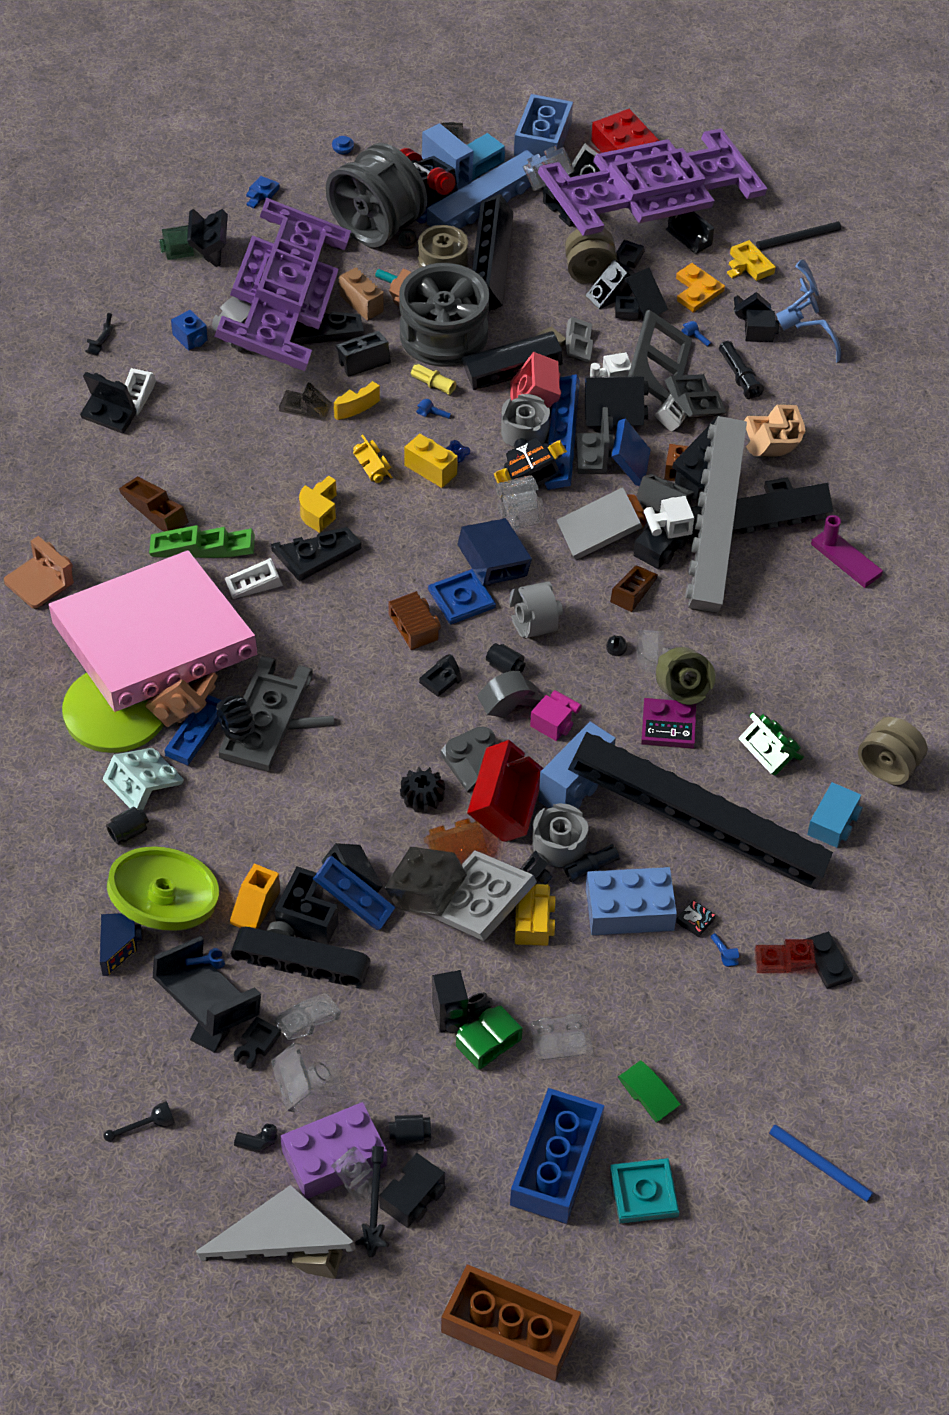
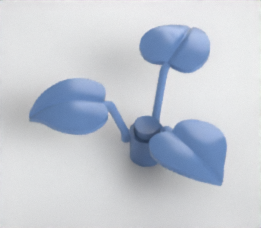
(793, 313)

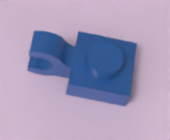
(261, 189)

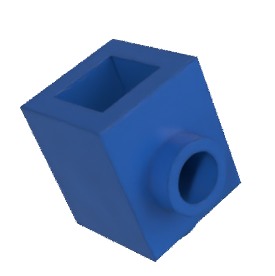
(189, 330)

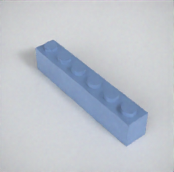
(464, 205)

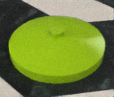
(98, 727)
(162, 888)

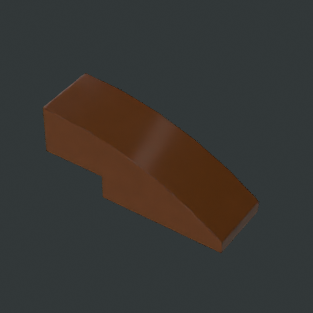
(154, 504)

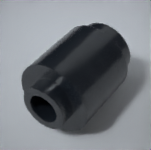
(505, 659)
(127, 825)
(410, 1129)

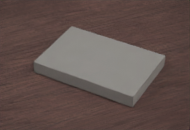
(599, 523)

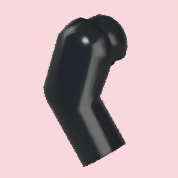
(259, 1142)

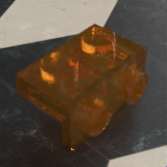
(460, 840)

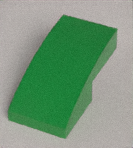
(649, 1090)

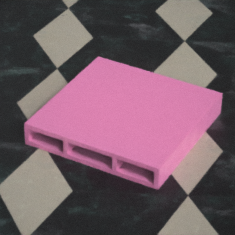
(152, 630)

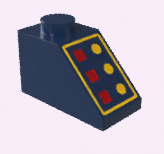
(117, 940)

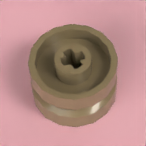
(442, 245)
(589, 255)
(892, 750)

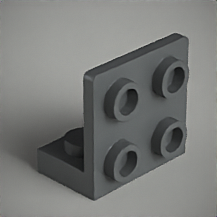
(593, 448)

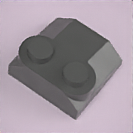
(466, 753)

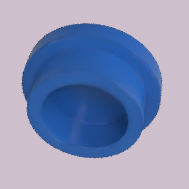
(342, 145)

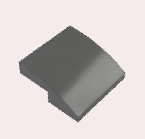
(694, 395)

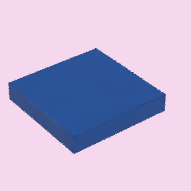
(630, 452)
(461, 596)

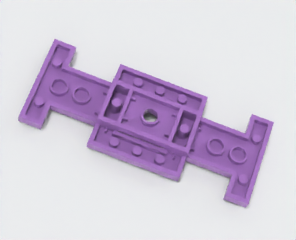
(650, 170)
(282, 298)

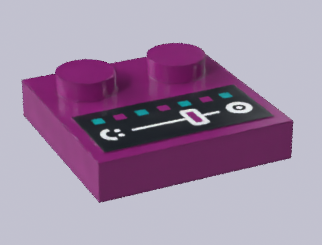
(668, 723)

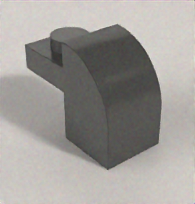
(506, 692)

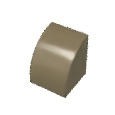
(319, 1264)

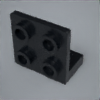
(109, 403)

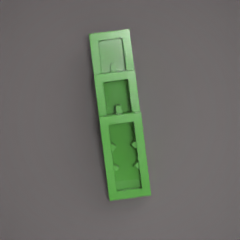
(202, 544)

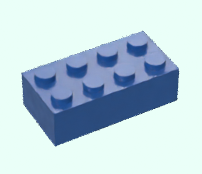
(557, 1155)

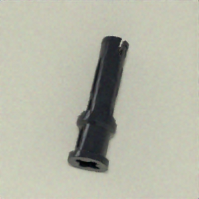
(744, 376)

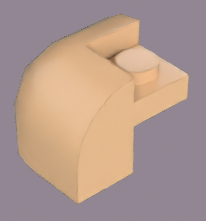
(775, 433)

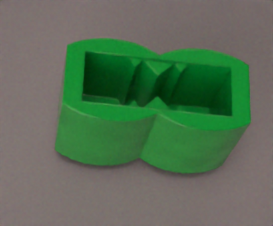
(488, 1037)

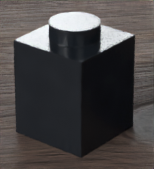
(760, 326)

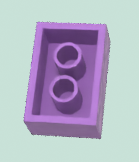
(321, 1143)

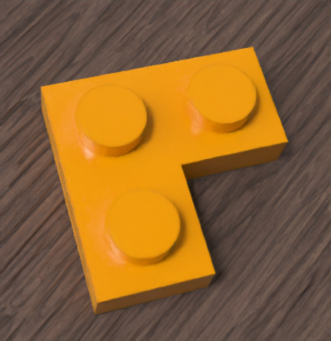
(701, 287)

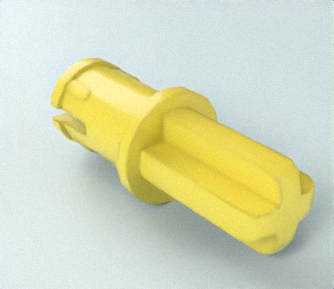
(433, 379)

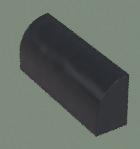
(504, 362)

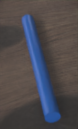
(821, 1163)

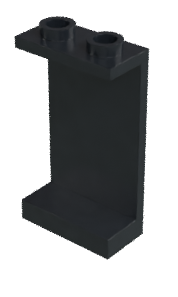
(204, 989)

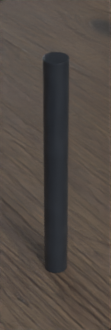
(799, 235)

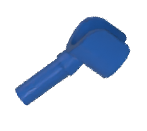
(691, 328)
(426, 407)
(728, 956)
(208, 959)

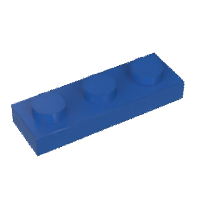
(193, 733)
(354, 893)

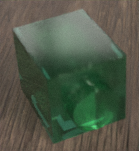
(175, 243)

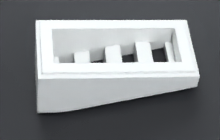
(140, 376)
(668, 412)
(263, 584)

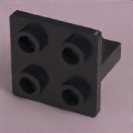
(208, 234)

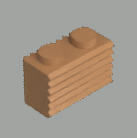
(361, 293)

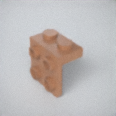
(42, 575)
(181, 700)

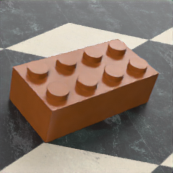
(510, 1322)

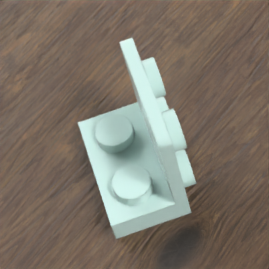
(138, 773)

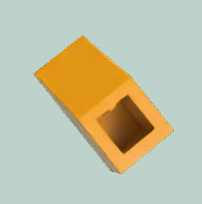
(255, 897)

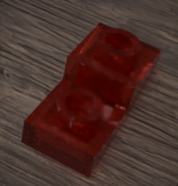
(785, 958)

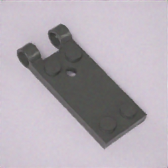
(270, 719)

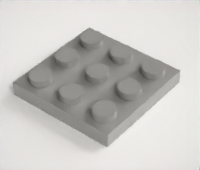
(485, 895)

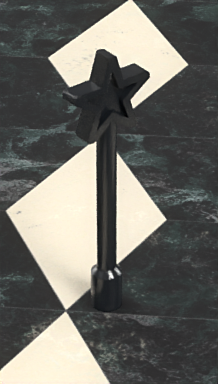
(373, 1233)

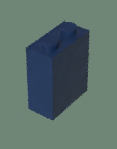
(494, 551)

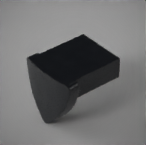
(441, 675)

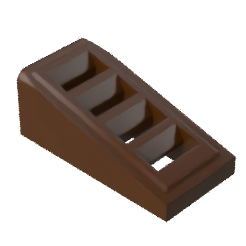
(627, 599)

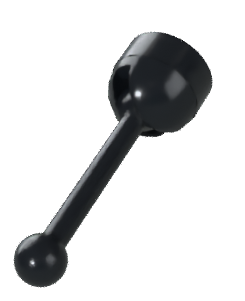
(160, 1116)

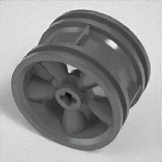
(376, 194)
(443, 291)

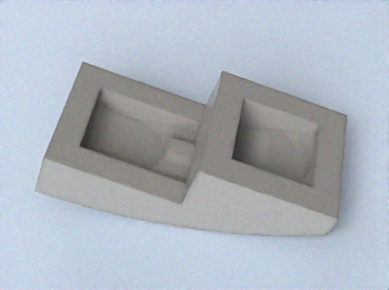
(578, 339)

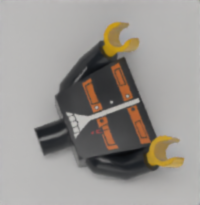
(531, 459)

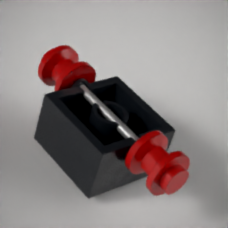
(437, 175)

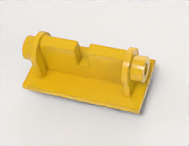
(367, 453)

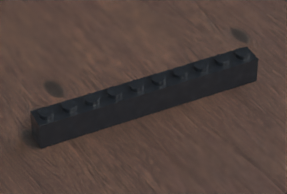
(700, 810)

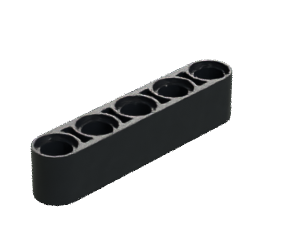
(300, 956)

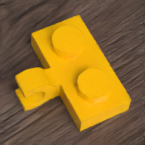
(751, 259)

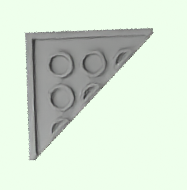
(278, 1227)

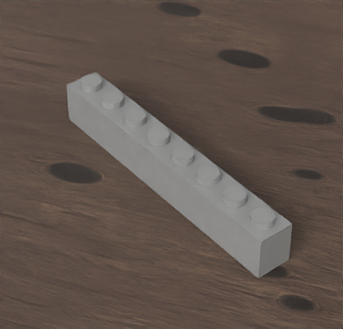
(717, 514)

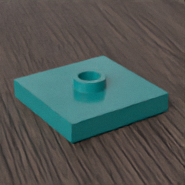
(644, 1190)

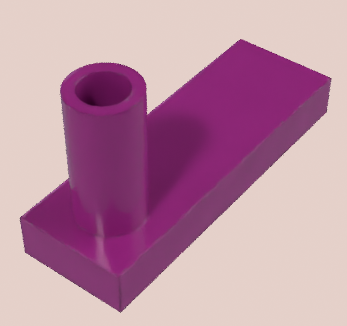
(844, 554)

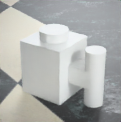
(612, 366)
(673, 516)

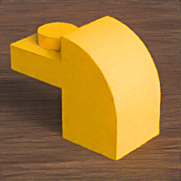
(316, 504)

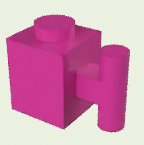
(554, 715)

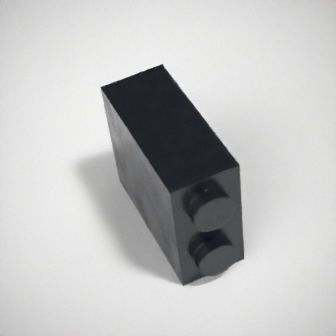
(620, 394)

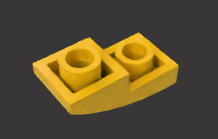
(353, 404)

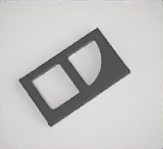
(640, 363)

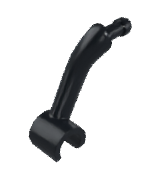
(96, 346)

